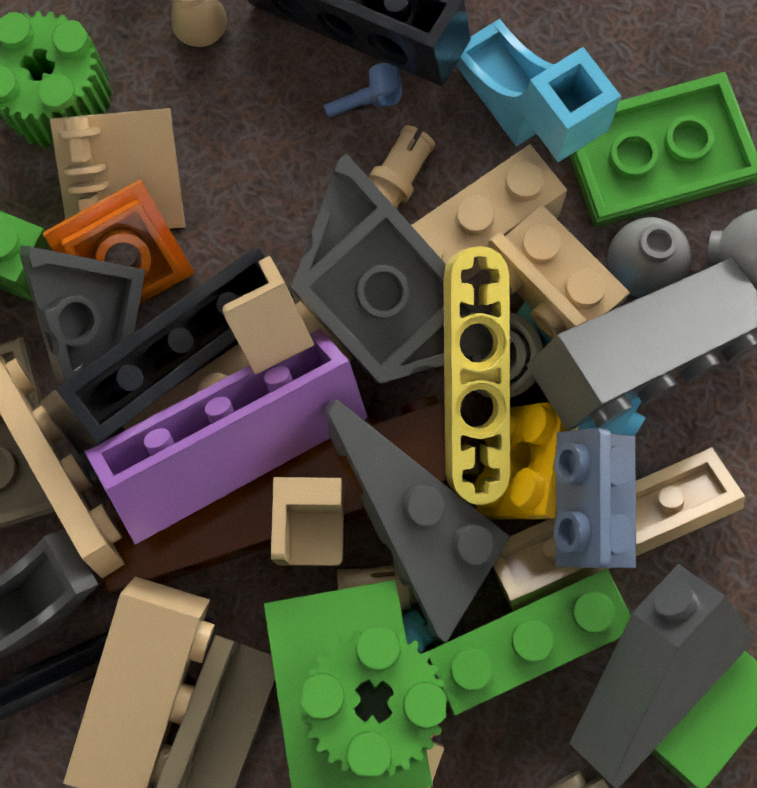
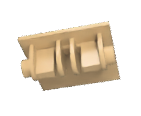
(114, 150)

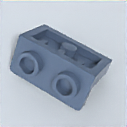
(595, 499)

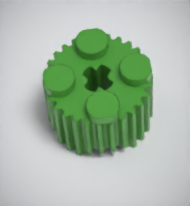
(48, 73)
(332, 698)

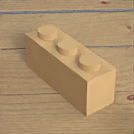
(139, 687)

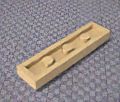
(60, 478)
(666, 508)

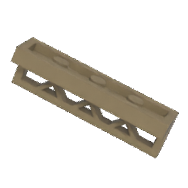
(221, 718)

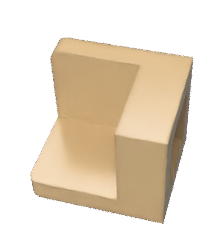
(267, 322)
(307, 521)

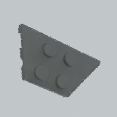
(377, 282)

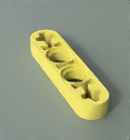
(489, 374)

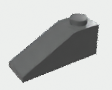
(658, 672)

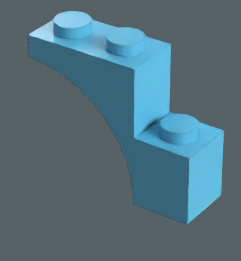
(528, 96)

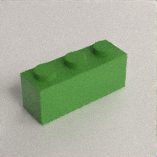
(530, 641)

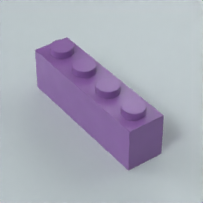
(222, 437)

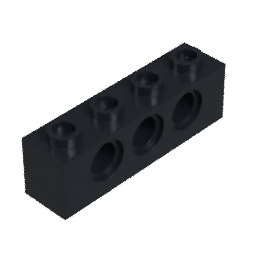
(408, 34)

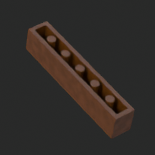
(243, 518)

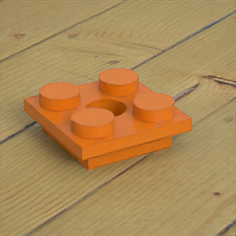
(125, 218)

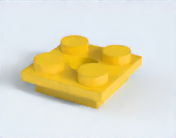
(532, 471)

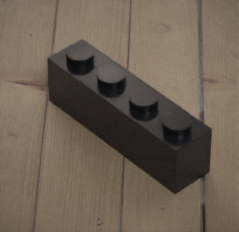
(152, 358)

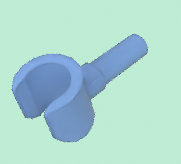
(383, 91)

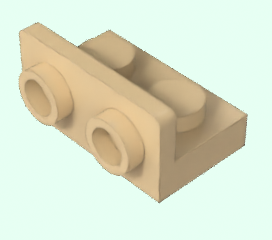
(556, 274)

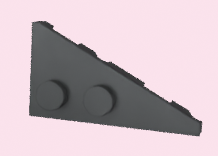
(81, 310)
(434, 535)

